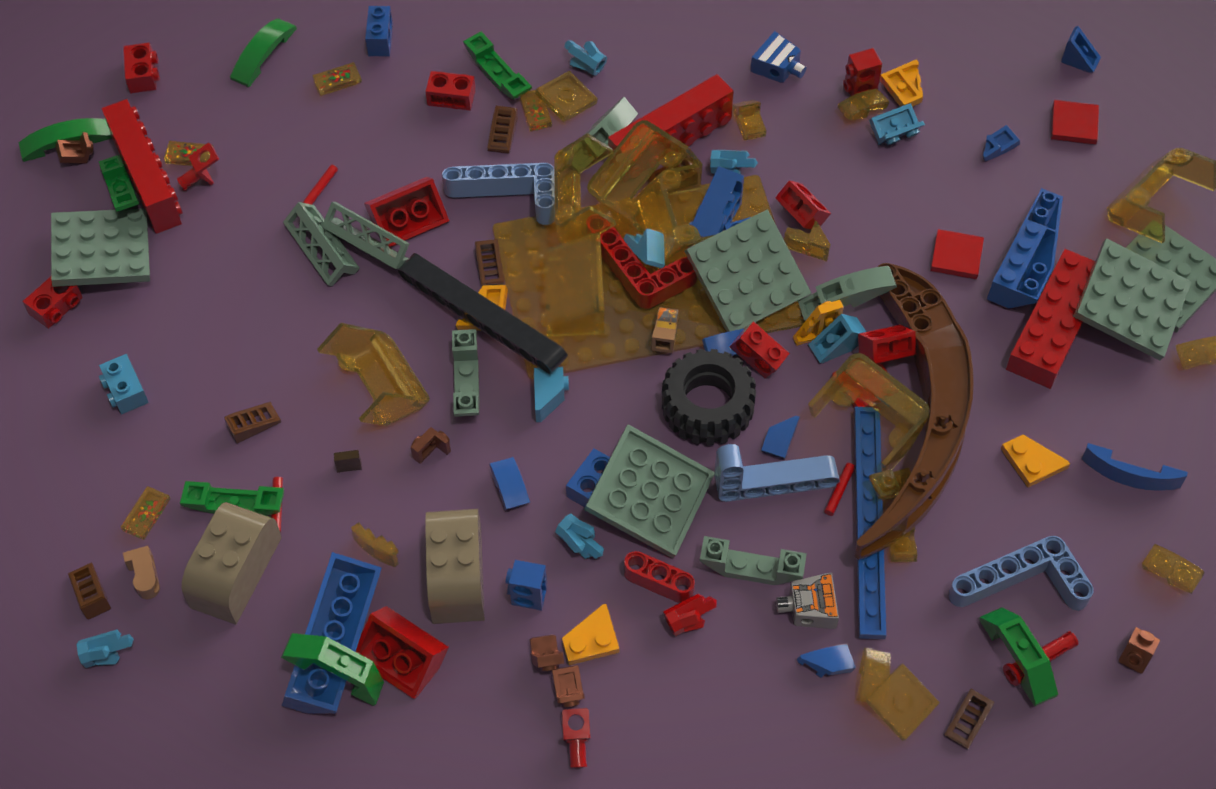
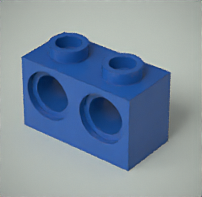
(379, 31)
(586, 477)
(527, 584)

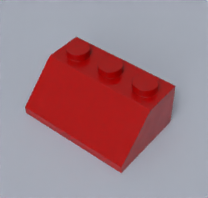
(408, 209)
(401, 650)

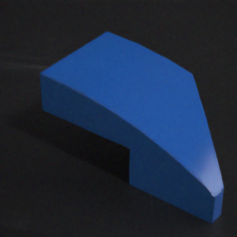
(1000, 143)
(780, 437)
(829, 660)

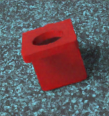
(199, 168)
(576, 738)

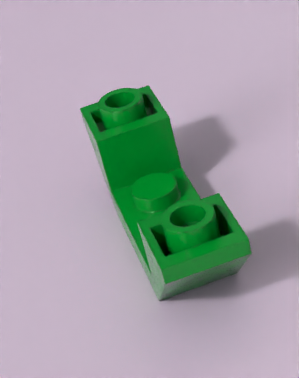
(1026, 651)
(334, 657)

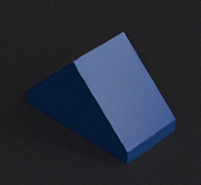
(1080, 52)

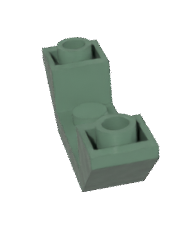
(466, 373)
(751, 566)

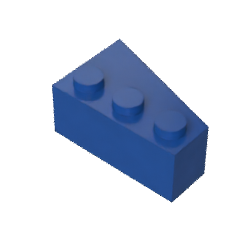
(719, 203)

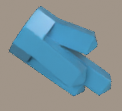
(588, 59)
(730, 160)
(579, 537)
(102, 648)

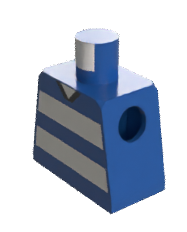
(777, 59)

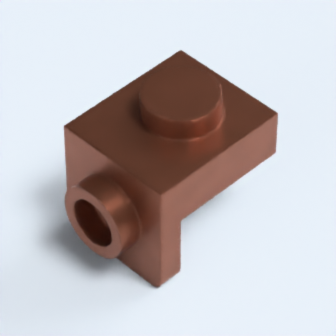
(74, 150)
(428, 442)
(1139, 650)
(545, 652)
(568, 685)

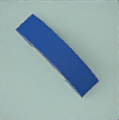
(1131, 475)

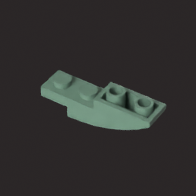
(613, 120)
(850, 289)

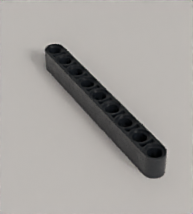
(483, 313)

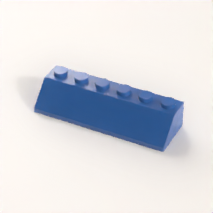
(341, 617)

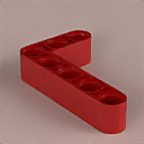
(626, 264)

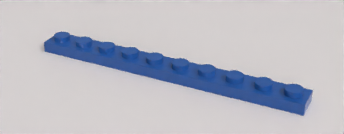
(868, 510)

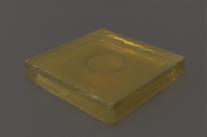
(566, 96)
(902, 701)

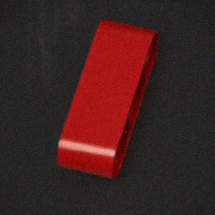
(651, 567)

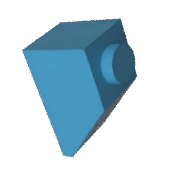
(837, 338)
(549, 391)

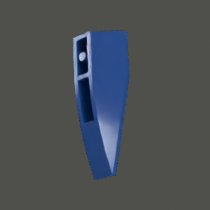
(1030, 255)

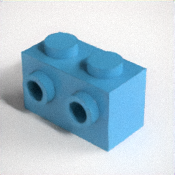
(123, 383)

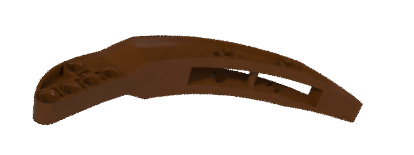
(947, 387)

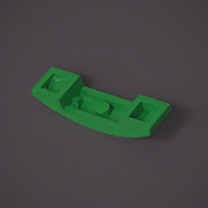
(258, 49)
(494, 67)
(46, 138)
(118, 183)
(205, 498)

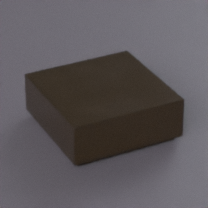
(347, 461)

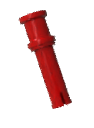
(1052, 650)

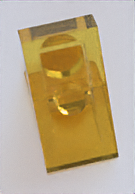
(749, 119)
(810, 244)

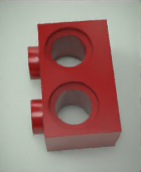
(140, 67)
(862, 72)
(450, 90)
(802, 204)
(50, 303)
(887, 343)
(759, 350)

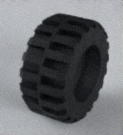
(712, 370)

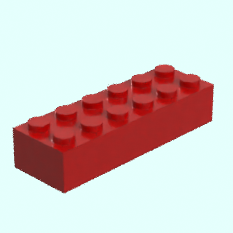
(690, 114)
(143, 165)
(1051, 326)

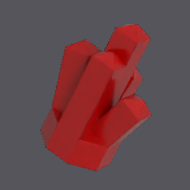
(687, 614)

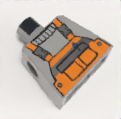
(811, 602)

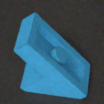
(648, 247)

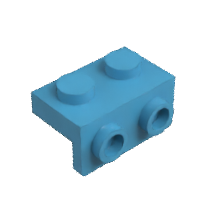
(894, 124)

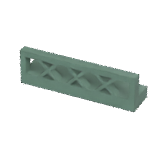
(362, 239)
(333, 249)

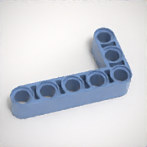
(505, 180)
(770, 479)
(1021, 570)

